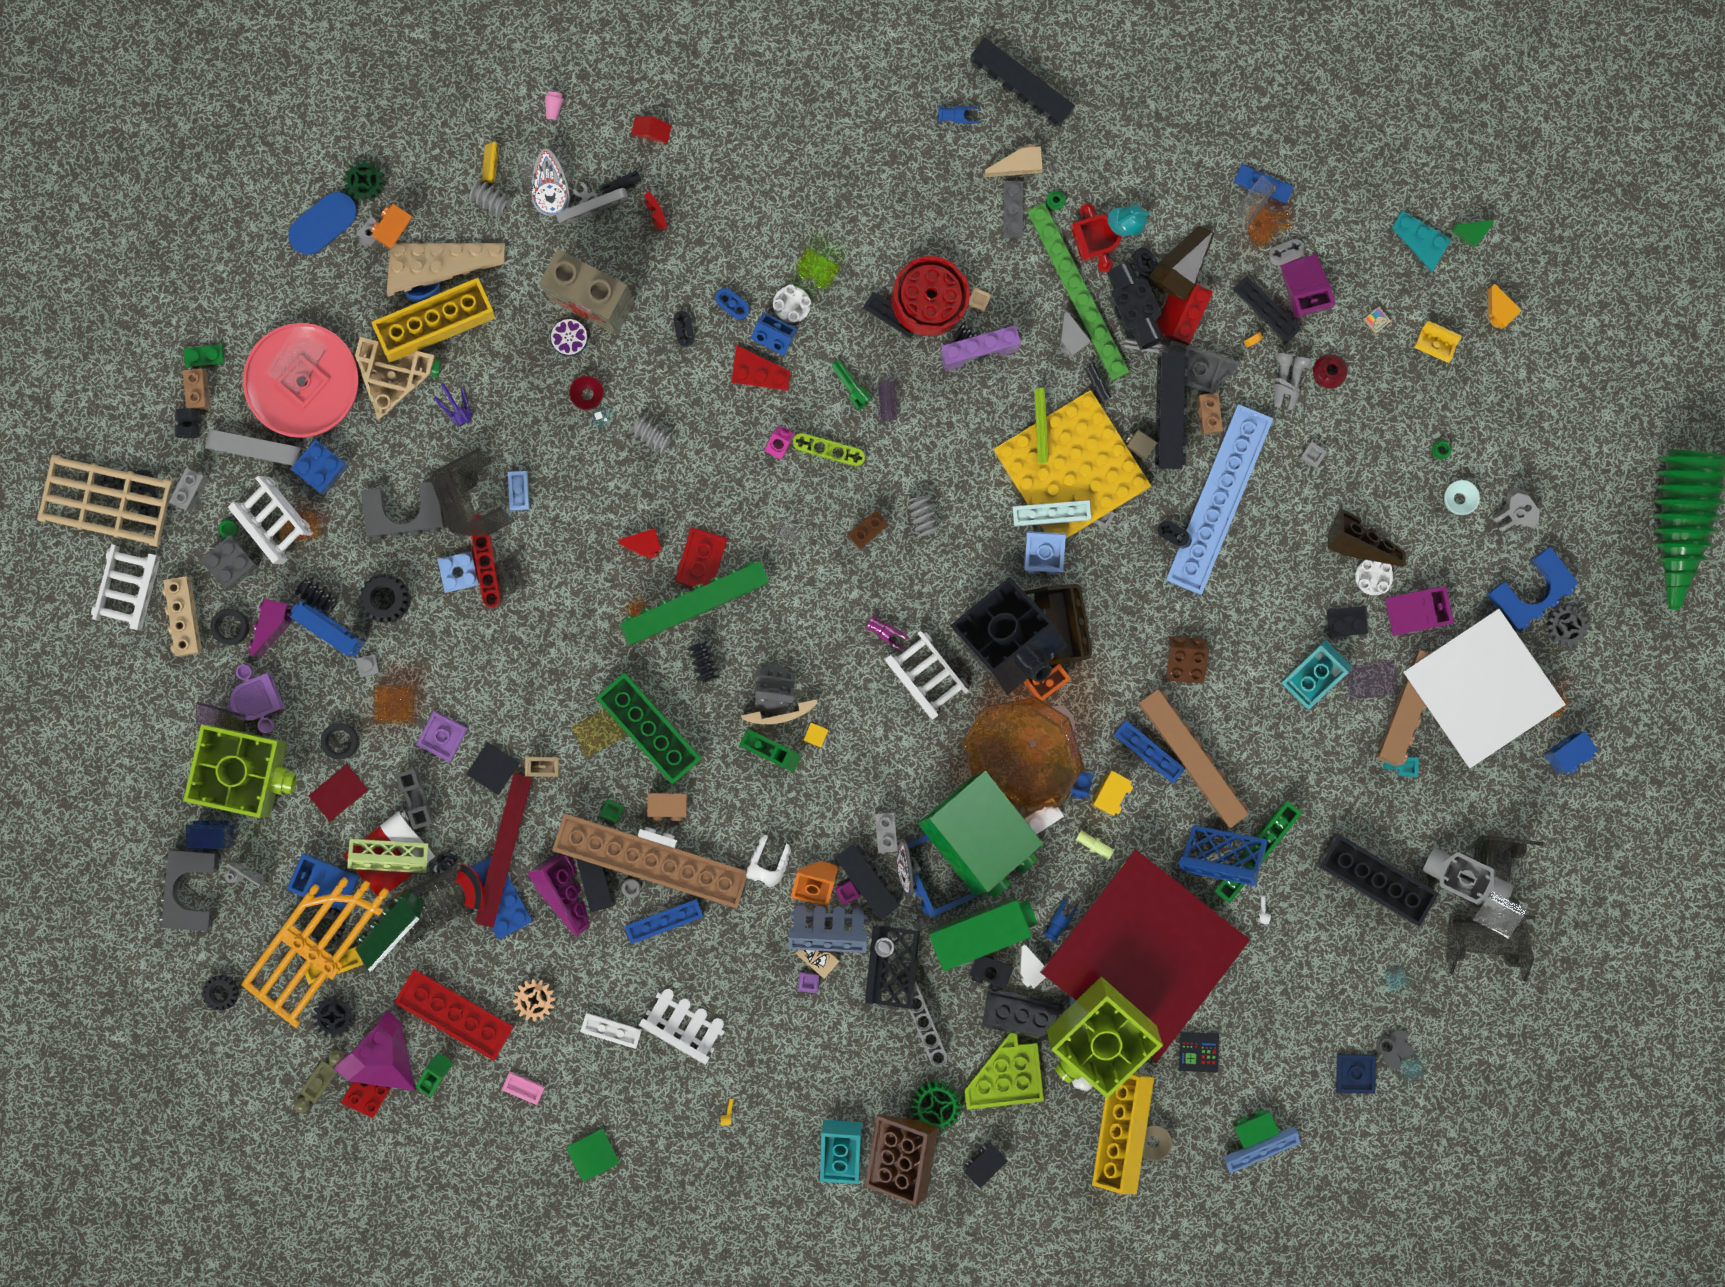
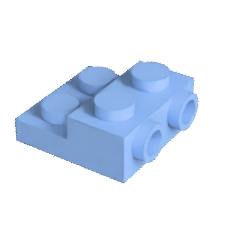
(1044, 552)

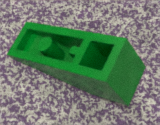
(770, 750)

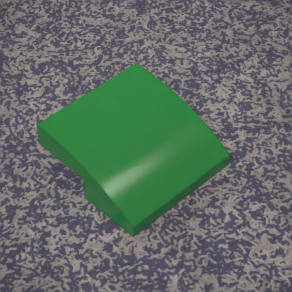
(592, 1155)

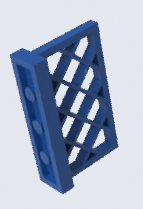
(1216, 869)

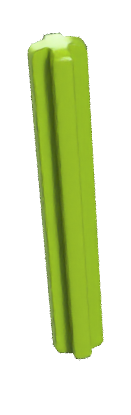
(1041, 425)

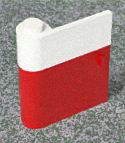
(396, 830)

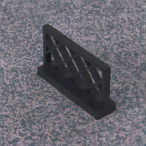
(876, 968)

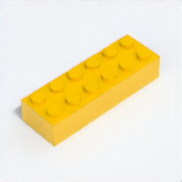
(433, 320)
(1123, 1136)

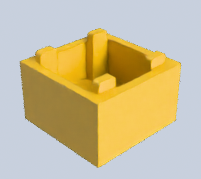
(1111, 793)

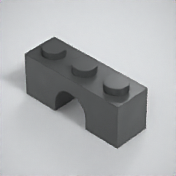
(418, 805)

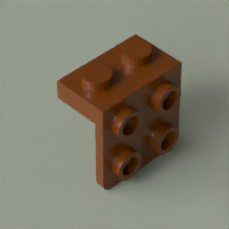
(1187, 659)

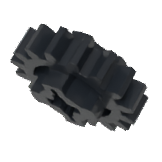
(333, 1024)

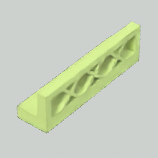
(387, 862)

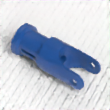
(955, 114)
(1058, 922)

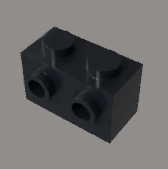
(984, 1164)

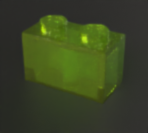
(817, 268)

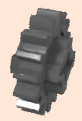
(1564, 634)

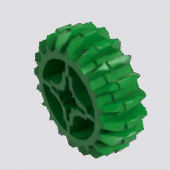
(945, 1102)

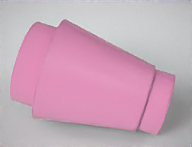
(553, 104)

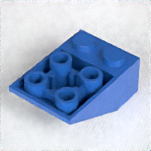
(316, 871)

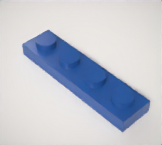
(1149, 752)
(663, 921)

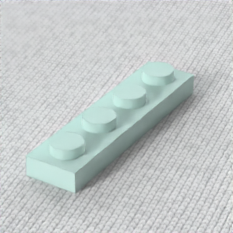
(1051, 513)

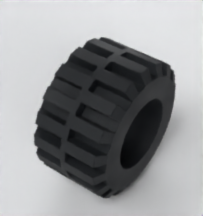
(368, 598)

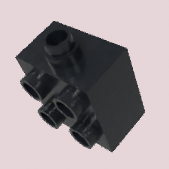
(1009, 636)

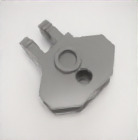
(1519, 508)

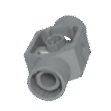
(1465, 876)

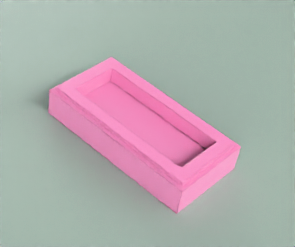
(523, 1088)

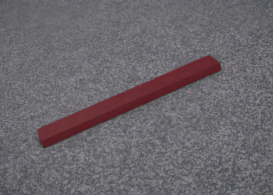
(504, 849)

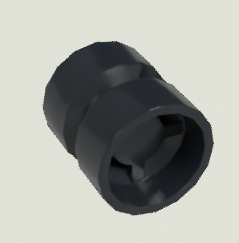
(187, 416)

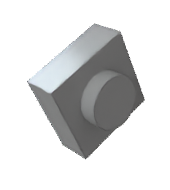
(1313, 454)
(367, 665)

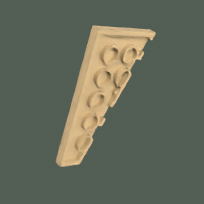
(436, 262)

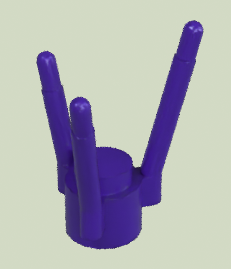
(460, 415)

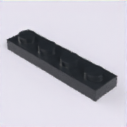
(1267, 309)

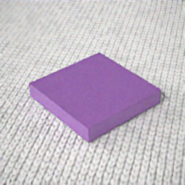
(442, 736)

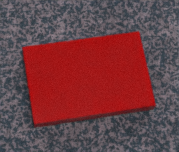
(700, 558)

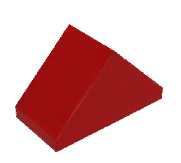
(651, 128)

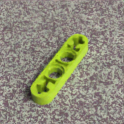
(829, 447)

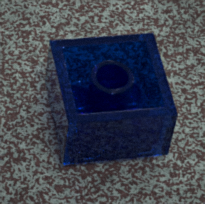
(211, 836)

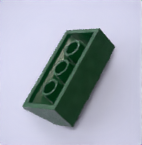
(389, 928)

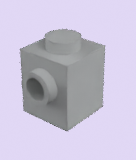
(365, 234)

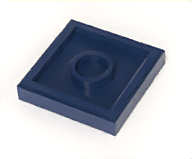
(1356, 1073)

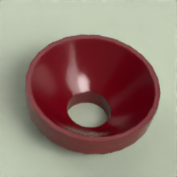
(1320, 371)
(579, 386)

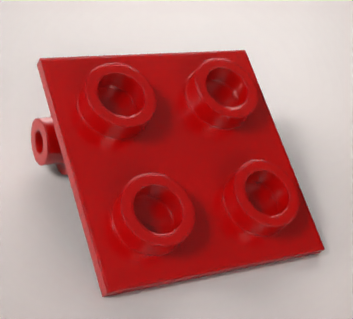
(365, 1098)

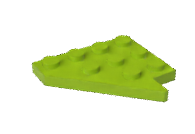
(1007, 1077)

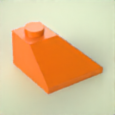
(815, 883)

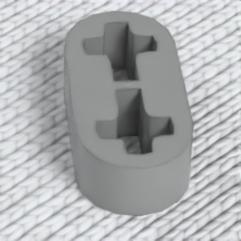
(1286, 252)

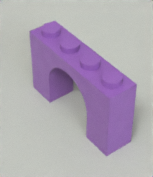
(1000, 341)

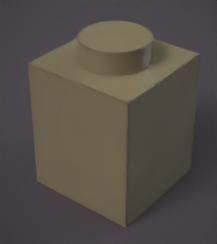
(1140, 444)

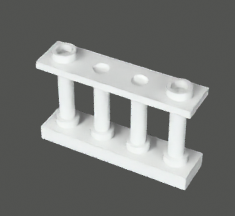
(253, 524)
(145, 583)
(920, 692)

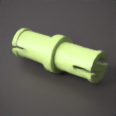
(1095, 845)

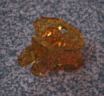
(1267, 226)

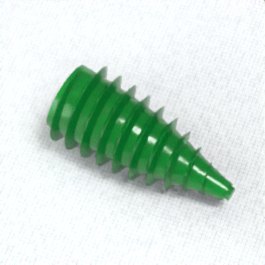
(1687, 517)

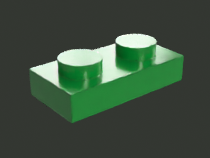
(204, 356)

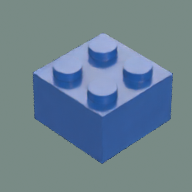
(319, 467)
(1571, 752)

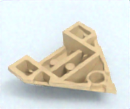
(391, 381)

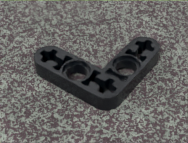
(135, 485)

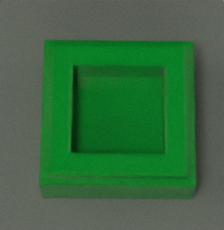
(611, 811)

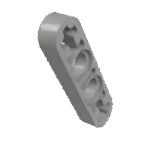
(592, 206)

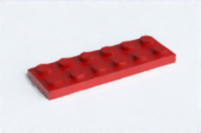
(454, 1014)

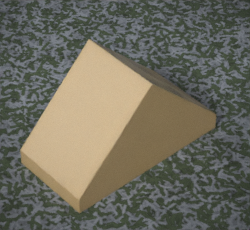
(541, 766)

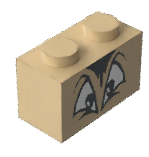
(820, 961)

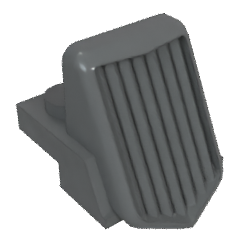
(773, 689)

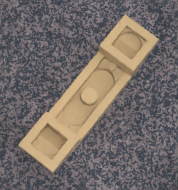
(756, 717)

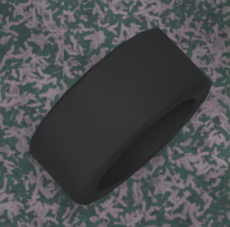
(214, 626)
(325, 741)

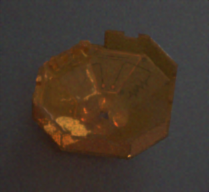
(1026, 774)

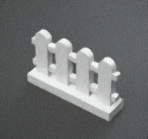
(689, 1034)

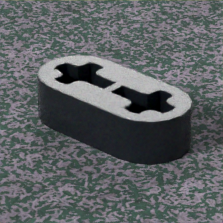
(688, 328)
(1176, 531)

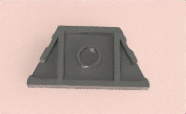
(1205, 369)

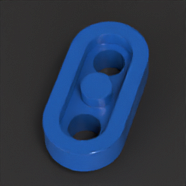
(732, 304)

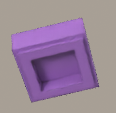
(808, 982)

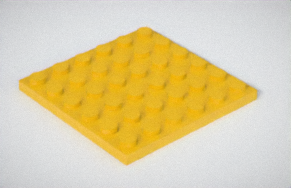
(1083, 463)

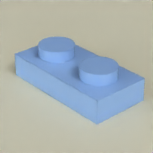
(518, 490)

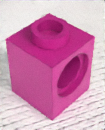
(777, 448)

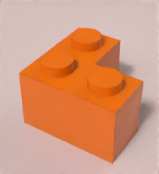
(391, 226)
(1053, 682)

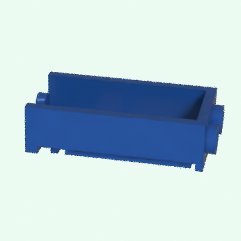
(326, 629)

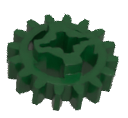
(356, 188)

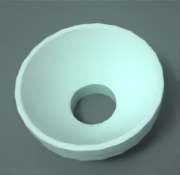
(1470, 493)

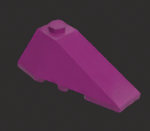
(556, 885)

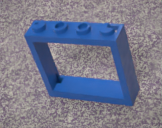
(920, 891)

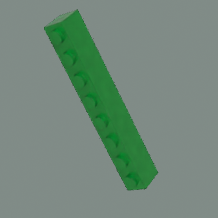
(694, 603)

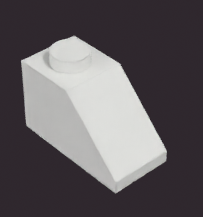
(1030, 967)

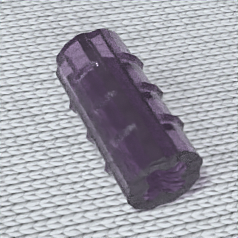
(887, 401)

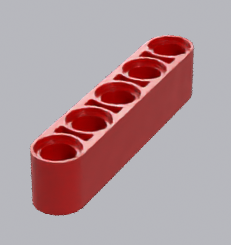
(483, 572)

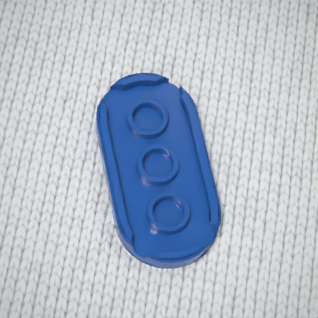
(322, 223)

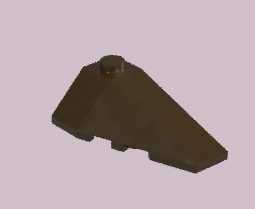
(1179, 269)
(1355, 541)

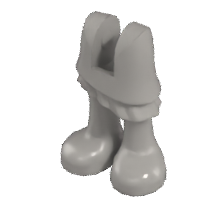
(1282, 386)

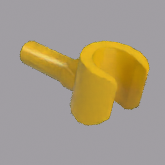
(726, 1119)

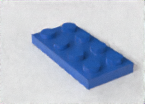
(512, 911)

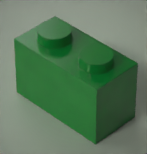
(1255, 1128)

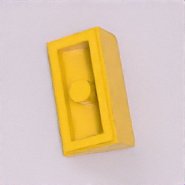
(490, 163)

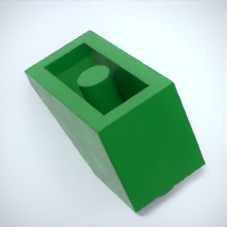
(434, 1074)

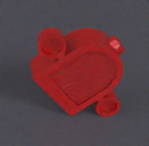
(1095, 238)

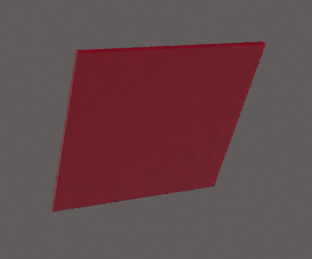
(1150, 945)

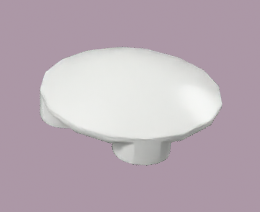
(791, 304)
(1374, 577)

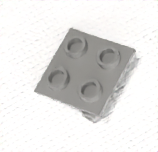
(240, 870)

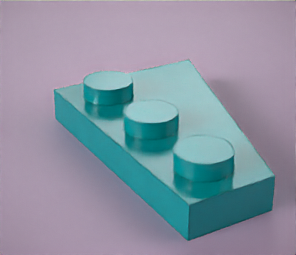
(1422, 239)

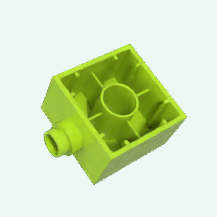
(238, 772)
(1102, 1039)

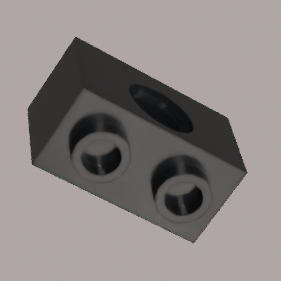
(999, 980)

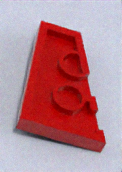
(756, 371)

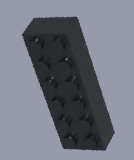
(1170, 410)
(1377, 879)

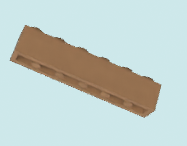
(1402, 722)

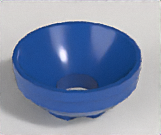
(422, 292)

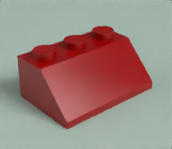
(1181, 317)

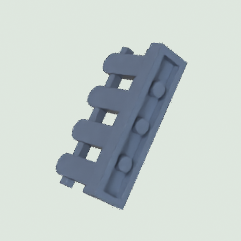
(827, 939)

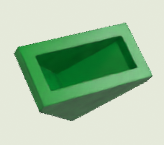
(1472, 232)

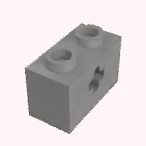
(188, 490)
(886, 832)

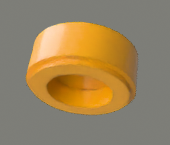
(1254, 339)

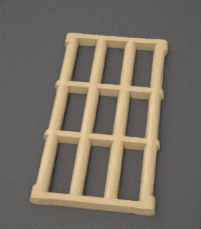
(120, 513)

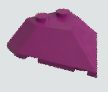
(379, 1057)

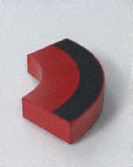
(472, 886)

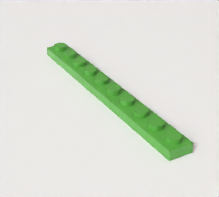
(1078, 292)

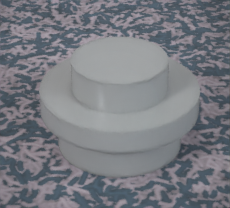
(884, 947)

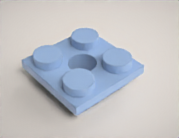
(447, 568)

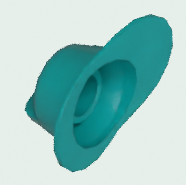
(1128, 220)

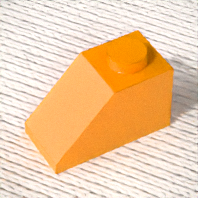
(1500, 307)

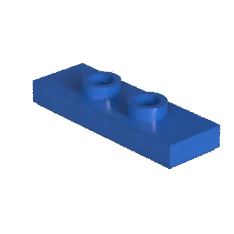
(1248, 177)

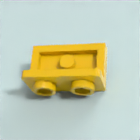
(1437, 341)

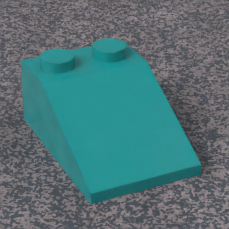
(1317, 675)
(840, 1151)

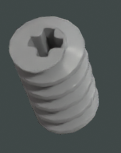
(488, 199)
(651, 434)
(923, 515)

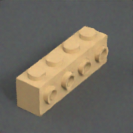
(182, 616)

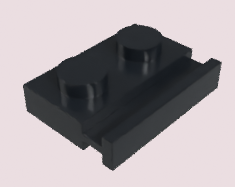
(1347, 621)

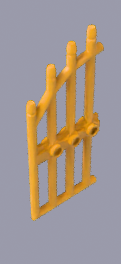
(310, 950)

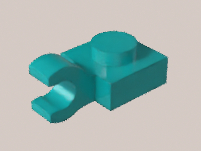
(1408, 769)

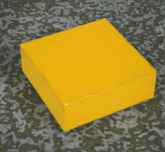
(816, 735)

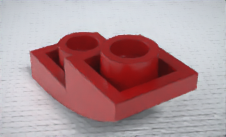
(658, 216)

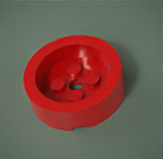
(916, 309)

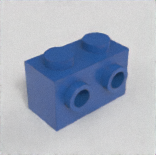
(774, 334)

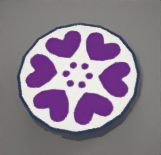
(569, 337)

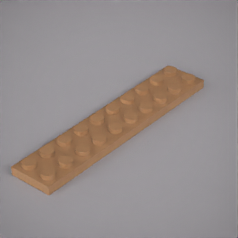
(650, 861)

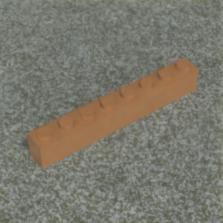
(1193, 759)

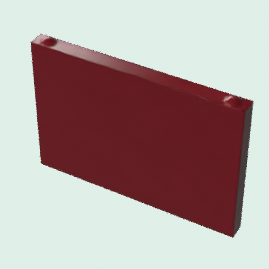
(338, 792)

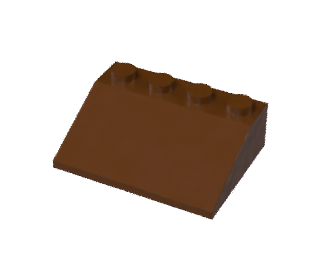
(901, 1158)

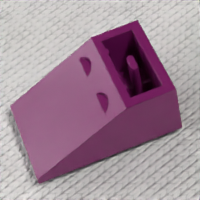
(1307, 286)
(1419, 610)
(271, 625)

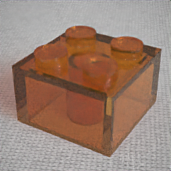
(394, 704)

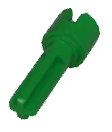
(858, 395)

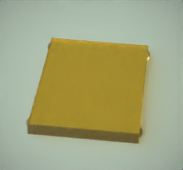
(598, 732)

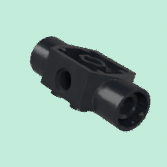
(1135, 306)

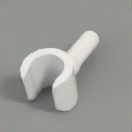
(1264, 917)

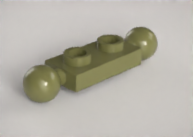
(318, 1082)

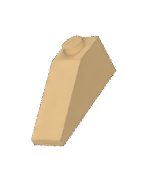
(1023, 161)

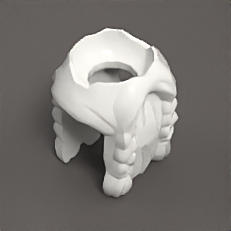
(770, 878)

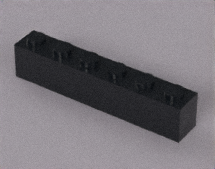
(1022, 82)

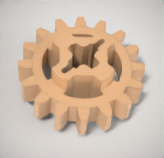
(543, 1003)

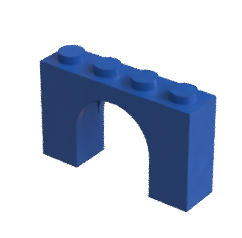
(1558, 582)

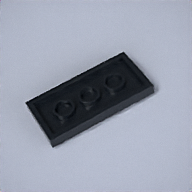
(1020, 1014)

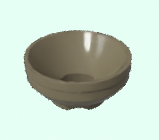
(1162, 1149)

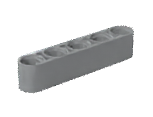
(252, 447)
(930, 1028)

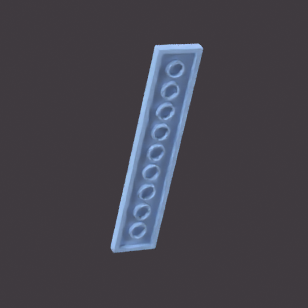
(1219, 498)

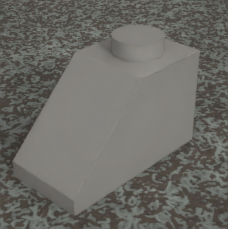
(1072, 337)

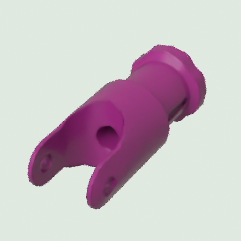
(885, 631)

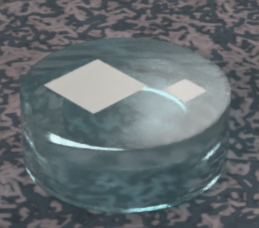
(600, 417)

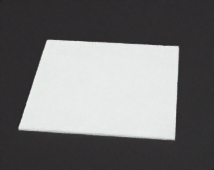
(1484, 688)

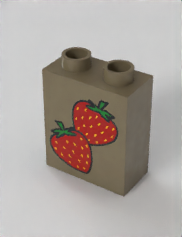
(587, 292)

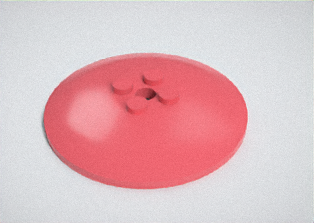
(319, 404)

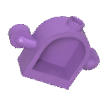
(256, 698)

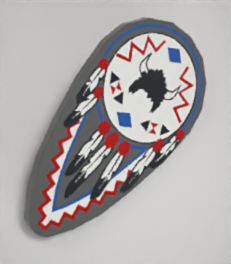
(904, 868)

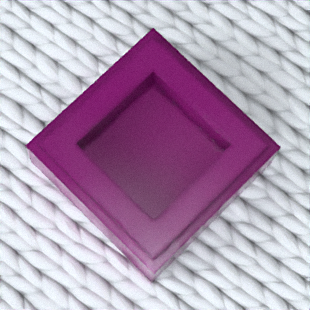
(847, 892)

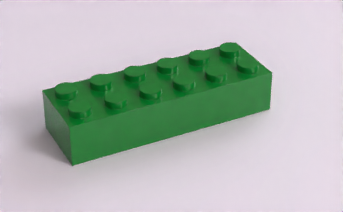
(649, 728)

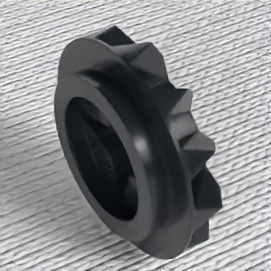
(1141, 255)
(443, 862)

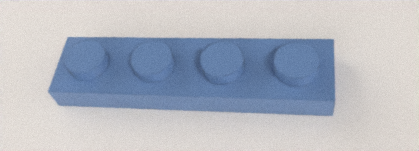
(1262, 1150)

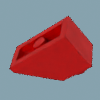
(643, 543)

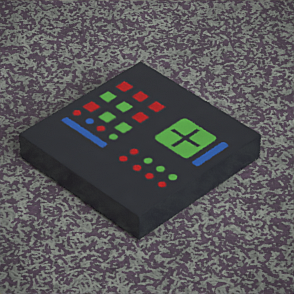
(1198, 1052)

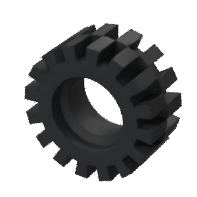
(332, 914)
(212, 1001)

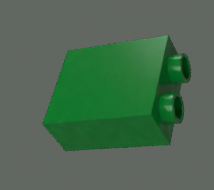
(981, 835)
(982, 932)

